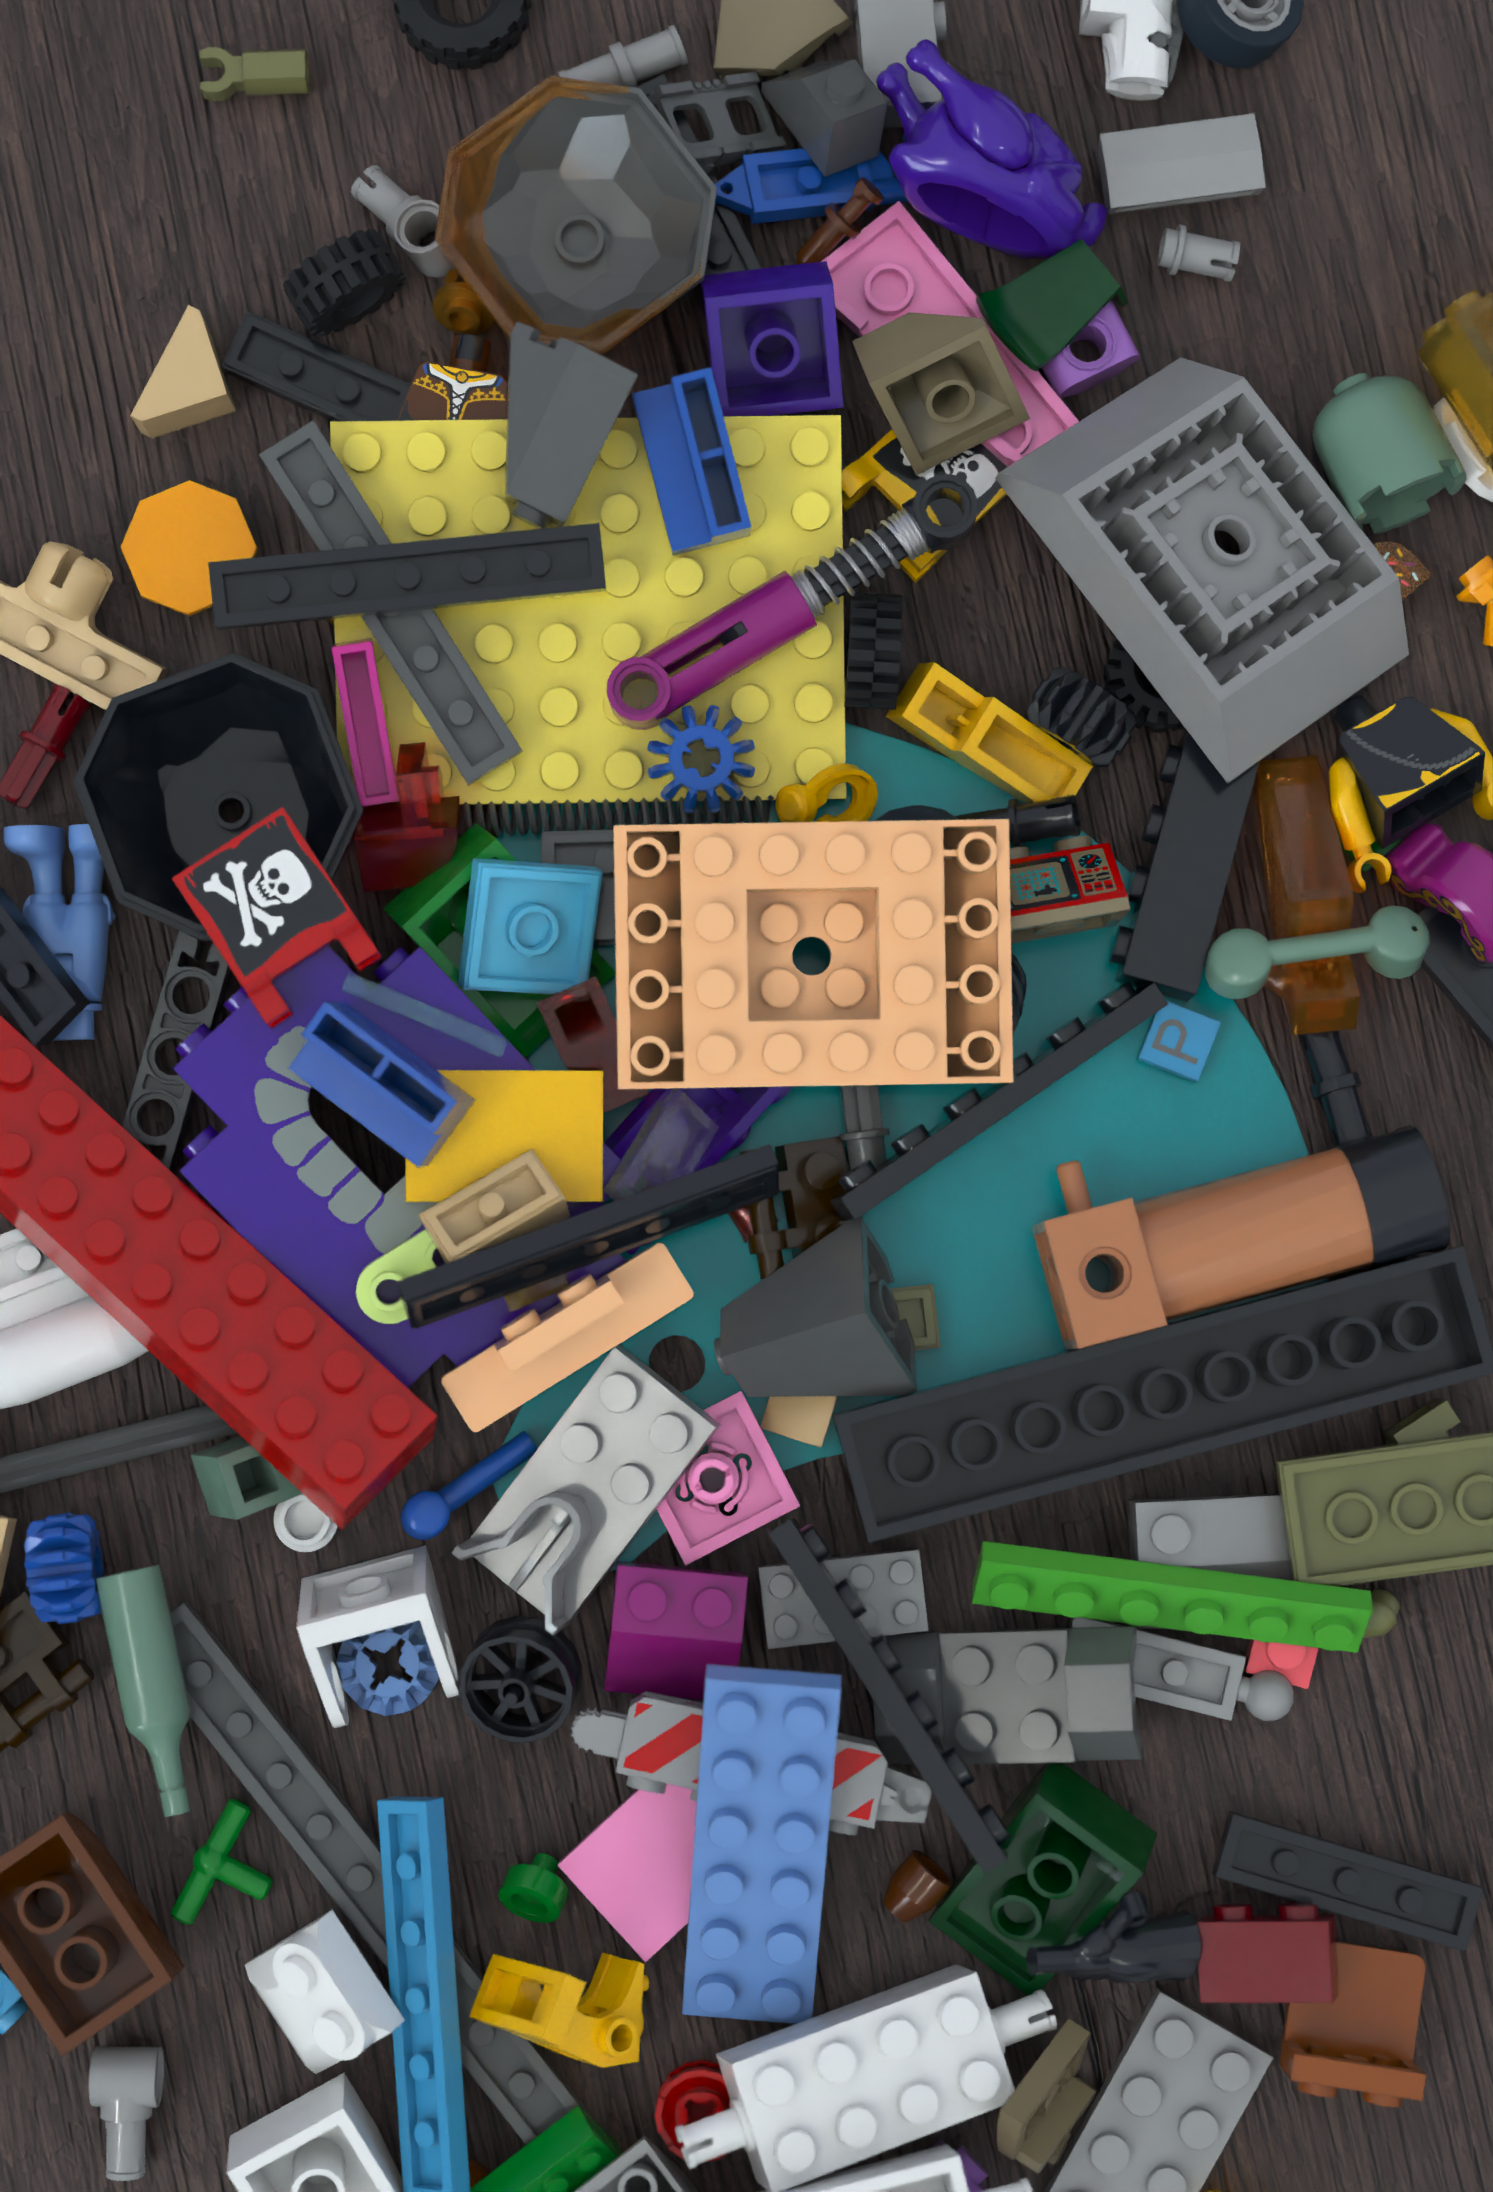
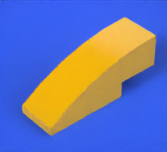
(986, 736)

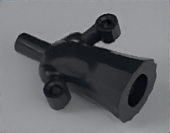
(1127, 1947)

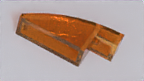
(1306, 890)

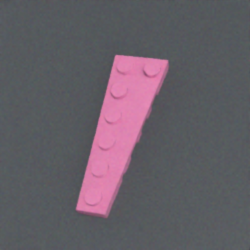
(900, 271)

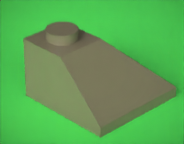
(939, 384)

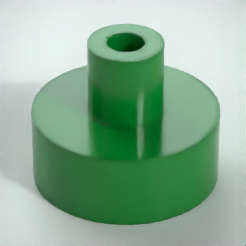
(534, 1890)

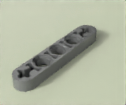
(172, 1024)

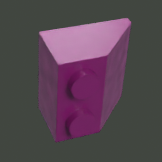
(672, 1626)

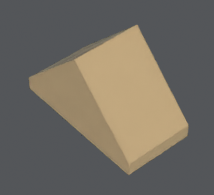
(186, 382)

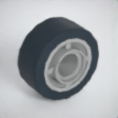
(1239, 30)

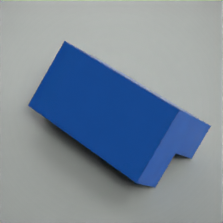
(692, 462)
(380, 1082)

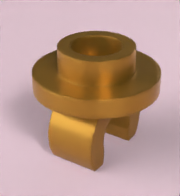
(459, 308)

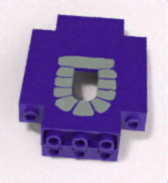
(299, 1191)

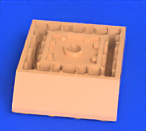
(910, 932)

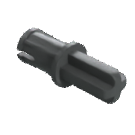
(863, 1124)

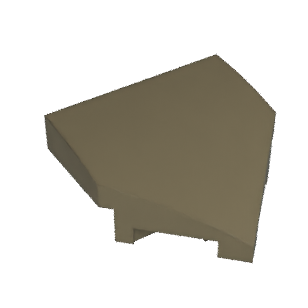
(773, 34)
(1046, 2102)

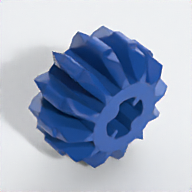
(690, 777)
(62, 1567)

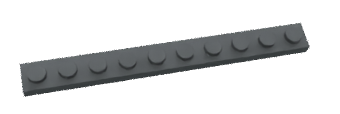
(348, 1861)

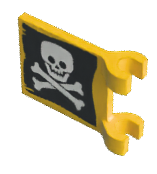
(894, 477)

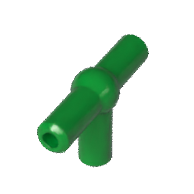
(214, 1863)

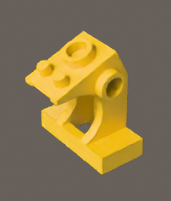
(593, 2028)

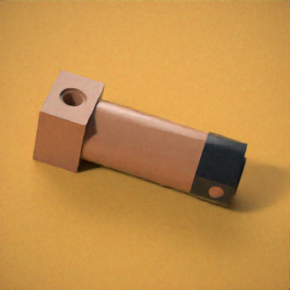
(1239, 1234)

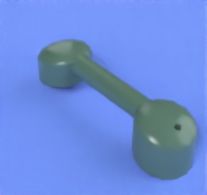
(1390, 943)

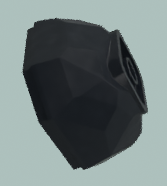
(187, 750)

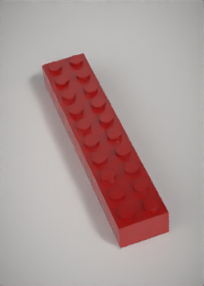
(198, 1292)

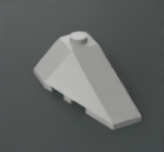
(1211, 1534)

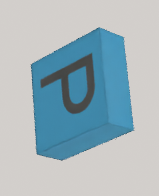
(1179, 1041)

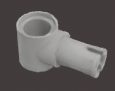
(406, 219)
(126, 2088)

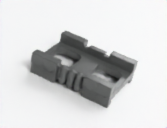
(710, 99)

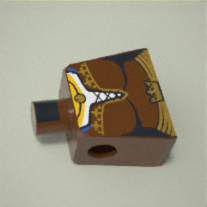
(458, 389)

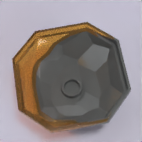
(576, 213)

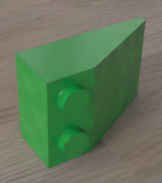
(435, 921)

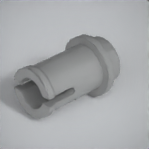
(1197, 254)

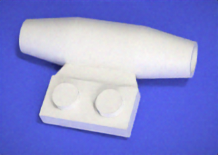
(51, 1327)

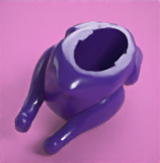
(986, 164)

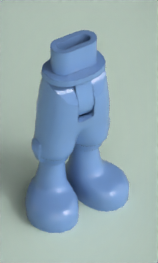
(72, 932)

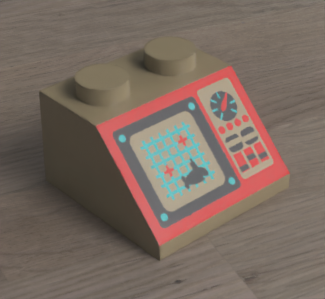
(1065, 890)

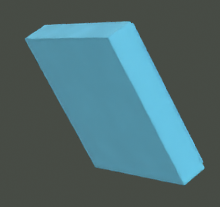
(529, 926)

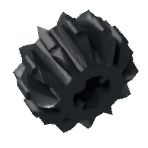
(1081, 716)

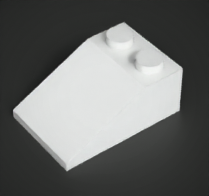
(314, 2146)

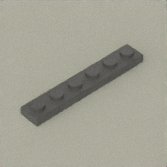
(410, 639)

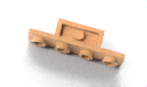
(567, 1336)

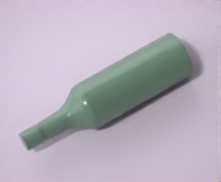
(148, 1673)

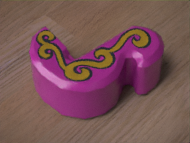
(1449, 879)

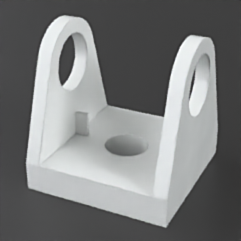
(365, 1601)

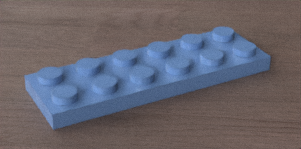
(760, 1843)

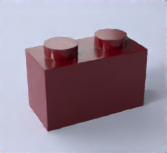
(1268, 1956)

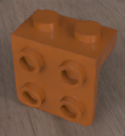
(1365, 2034)

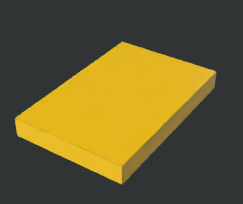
(516, 1112)

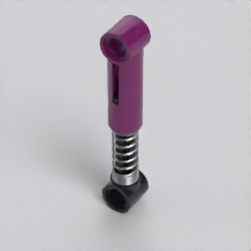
(786, 606)

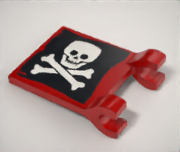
(270, 909)

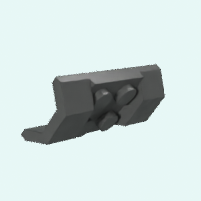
(1022, 1694)

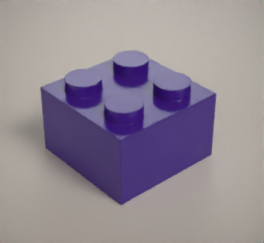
(773, 340)

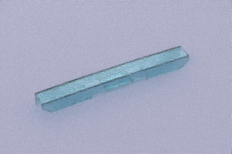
(425, 1014)

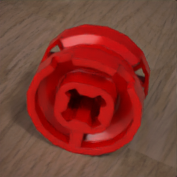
(689, 2098)

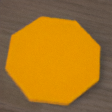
(175, 540)

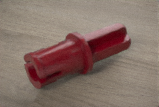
(42, 748)

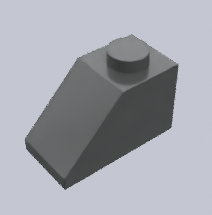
(830, 112)

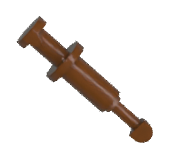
(839, 223)

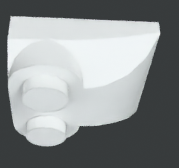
(323, 1994)

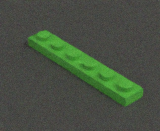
(1171, 1597)

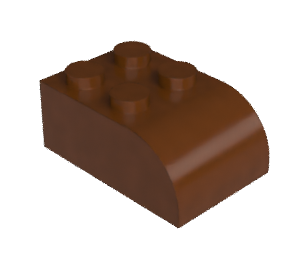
(77, 1933)

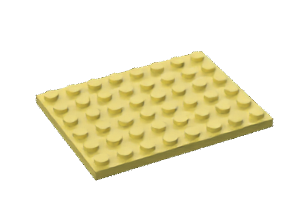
(553, 655)

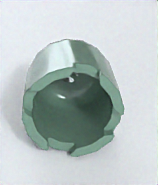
(1384, 451)

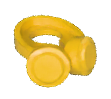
(801, 802)

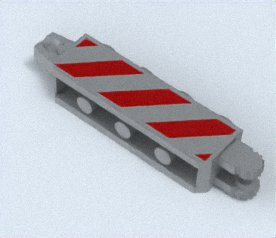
(662, 1746)

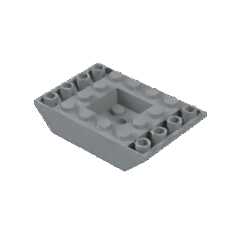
(1229, 641)

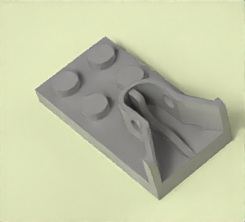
(590, 1487)

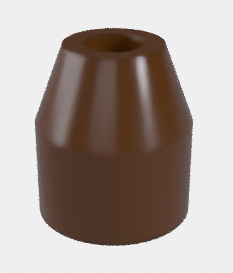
(916, 1887)

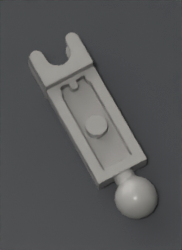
(1201, 1677)

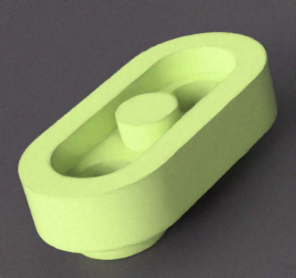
(397, 1264)

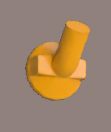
(1479, 589)

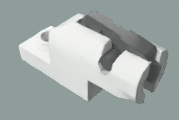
(1138, 44)

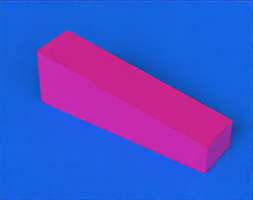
(365, 722)

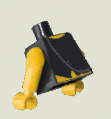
(1400, 773)

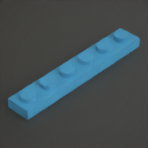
(424, 1993)

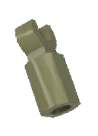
(256, 72)

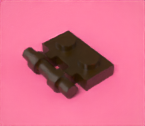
(807, 1182)
(26, 1651)

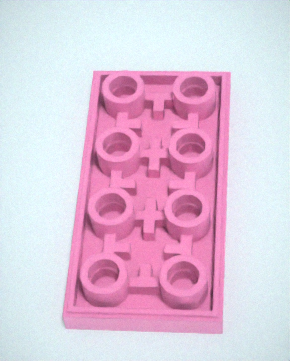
(640, 1867)

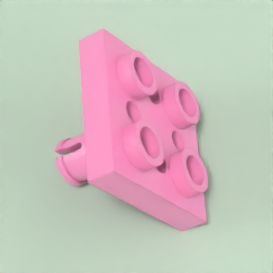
(713, 1478)

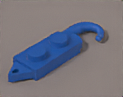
(793, 187)

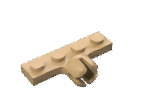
(53, 629)

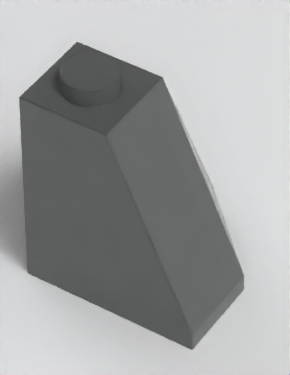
(556, 421)
(821, 1325)

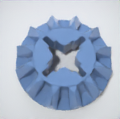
(395, 1693)

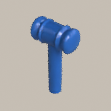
(429, 1511)

